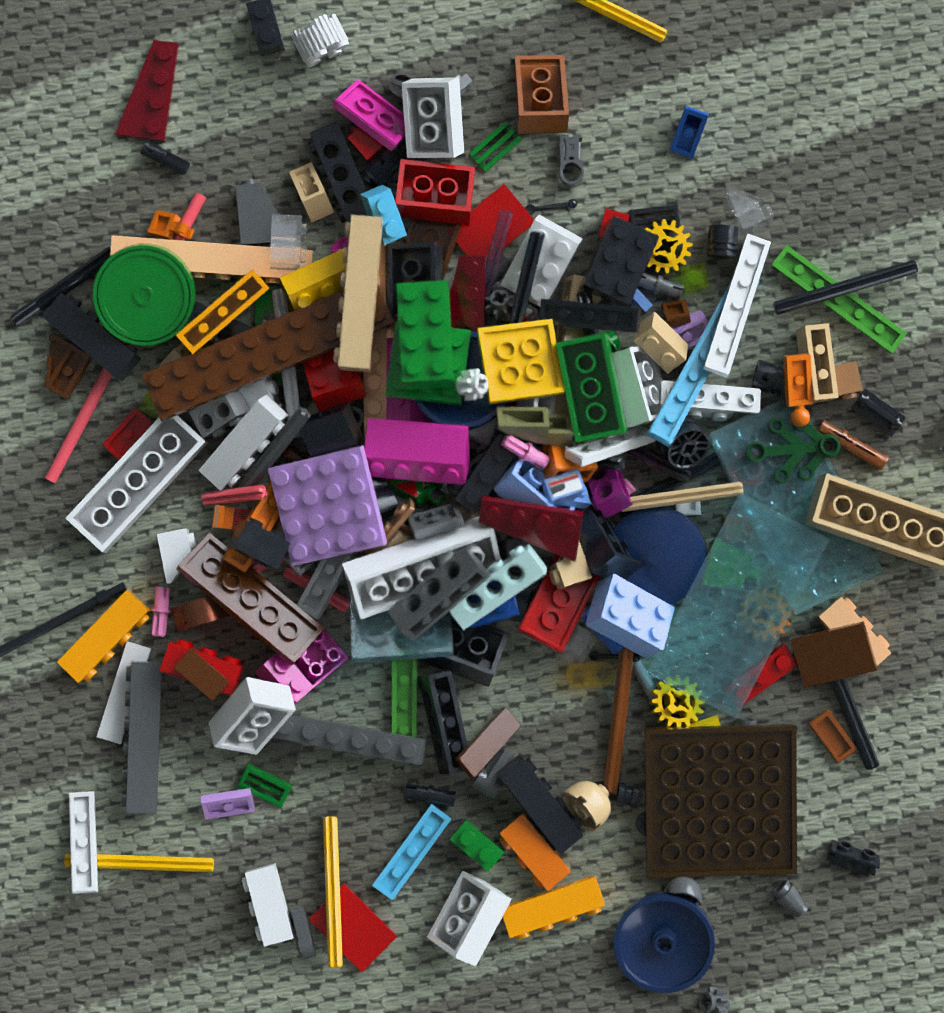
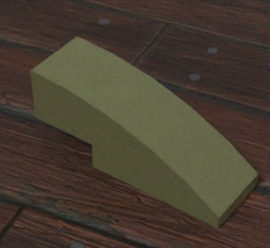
(536, 425)

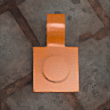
(167, 224)

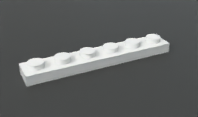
(736, 305)

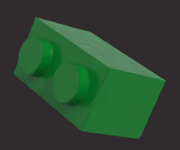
(477, 845)

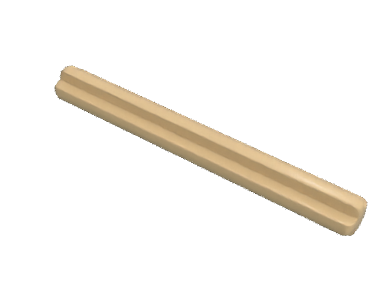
(685, 496)

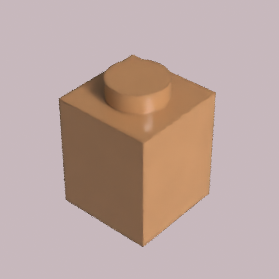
(848, 380)

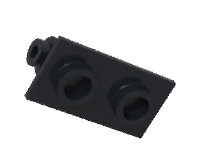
(380, 174)
(878, 412)
(864, 860)

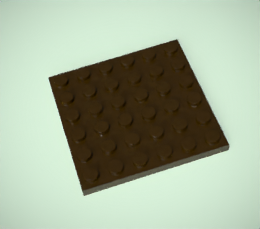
(721, 800)

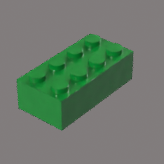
(425, 335)
(591, 387)

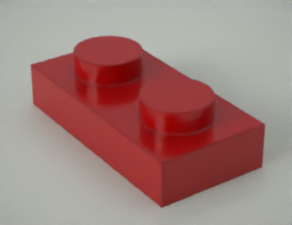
(127, 433)

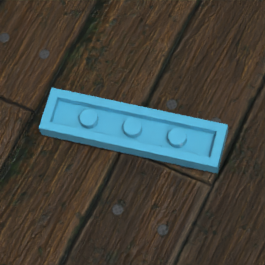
(411, 851)

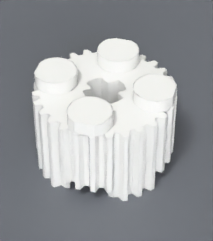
(319, 39)

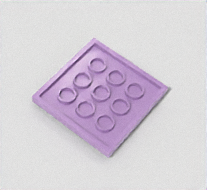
(327, 505)

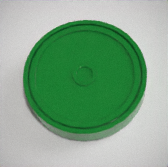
(144, 294)

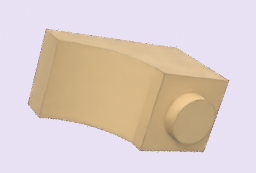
(311, 192)
(568, 572)

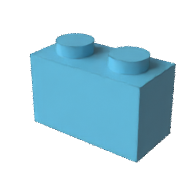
(381, 203)

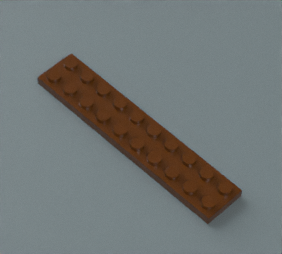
(251, 356)

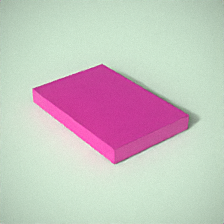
(372, 114)

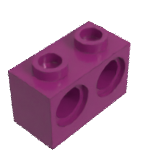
(608, 491)

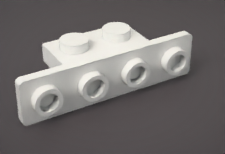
(719, 401)

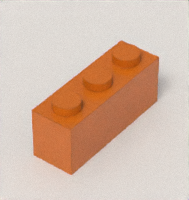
(533, 852)

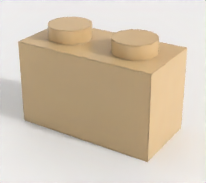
(661, 342)

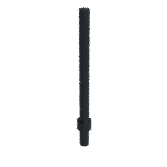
(102, 598)

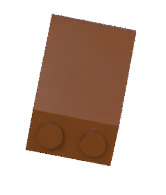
(541, 94)

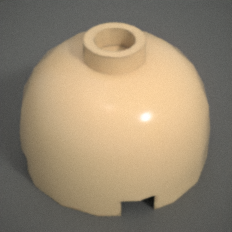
(589, 803)

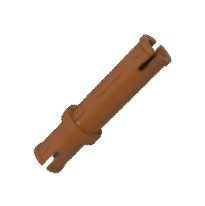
(854, 445)

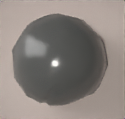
(686, 888)

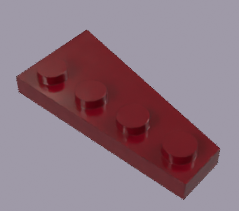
(150, 100)
(469, 293)
(537, 524)

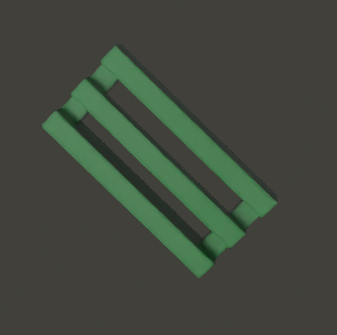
(511, 132)
(269, 777)

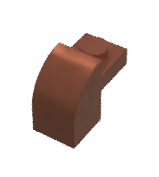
(197, 613)

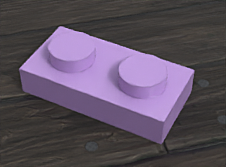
(227, 803)

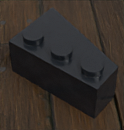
(603, 548)

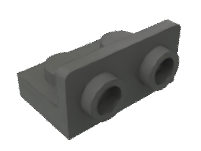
(435, 521)

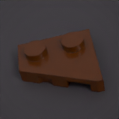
(65, 366)

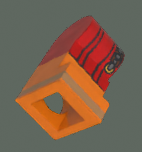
(228, 517)

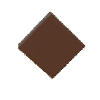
(676, 312)

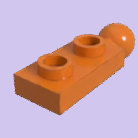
(798, 387)

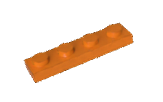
(263, 511)

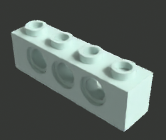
(532, 569)

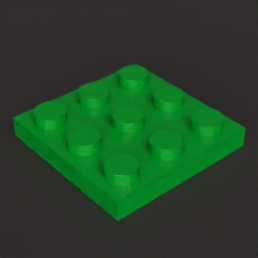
(446, 395)

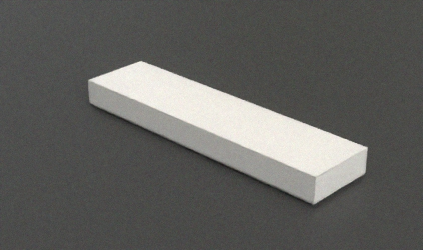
(608, 446)
(113, 719)
(83, 842)

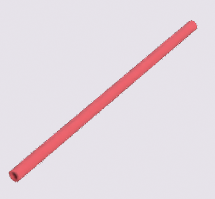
(105, 376)

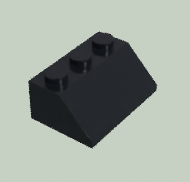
(474, 651)

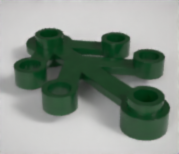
(796, 448)

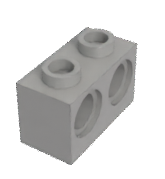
(218, 414)

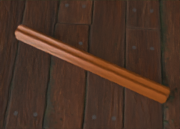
(618, 720)

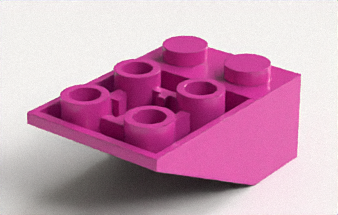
(308, 671)

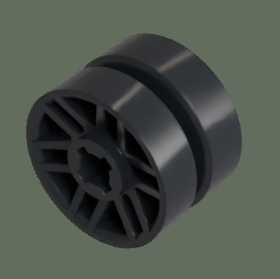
(688, 446)

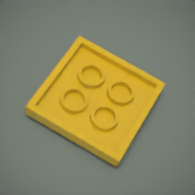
(520, 361)

